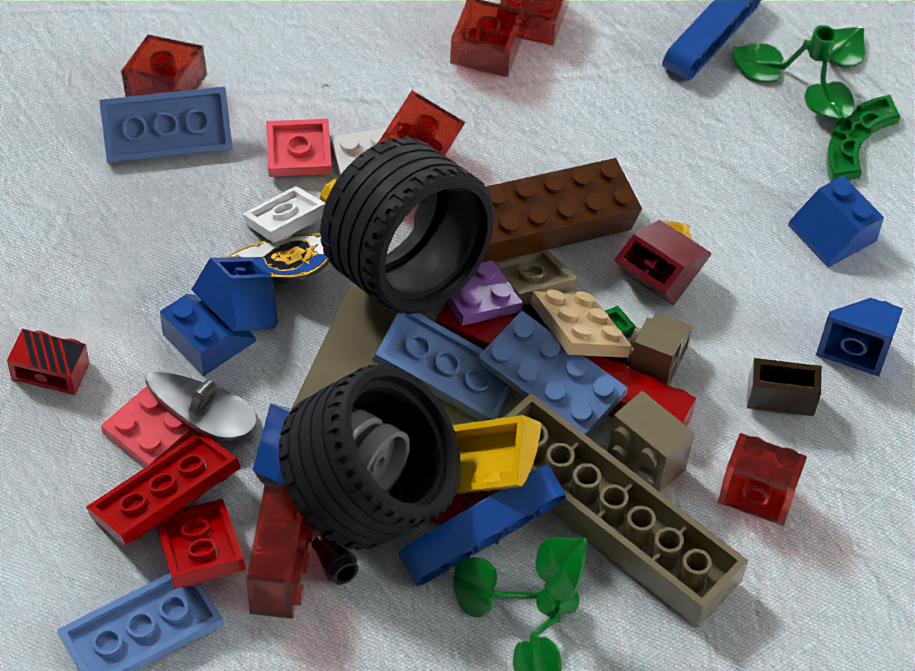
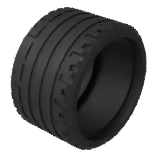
(372, 203)
(332, 482)

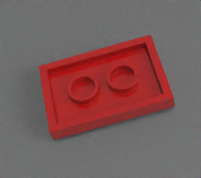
(200, 544)

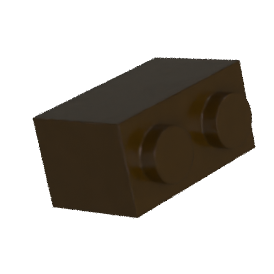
(784, 387)

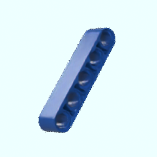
(707, 36)
(481, 526)

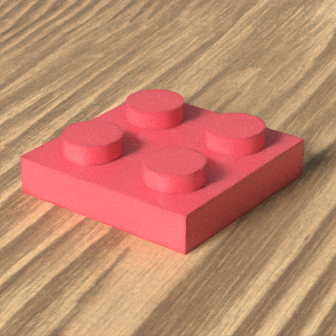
(298, 147)
(146, 428)

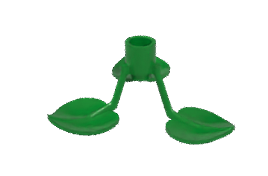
(844, 47)
(560, 565)

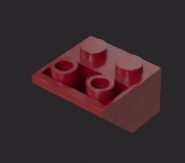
(662, 260)

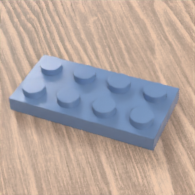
(165, 124)
(536, 363)
(443, 365)
(140, 627)

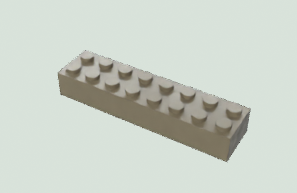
(634, 520)

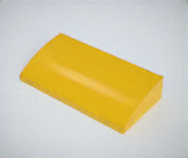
(496, 452)

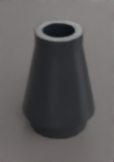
(337, 562)

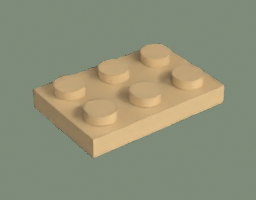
(580, 324)

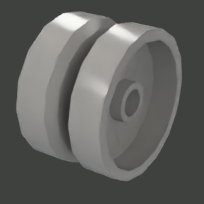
(380, 447)

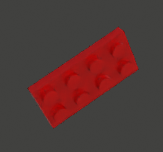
(163, 488)

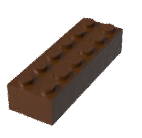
(560, 209)

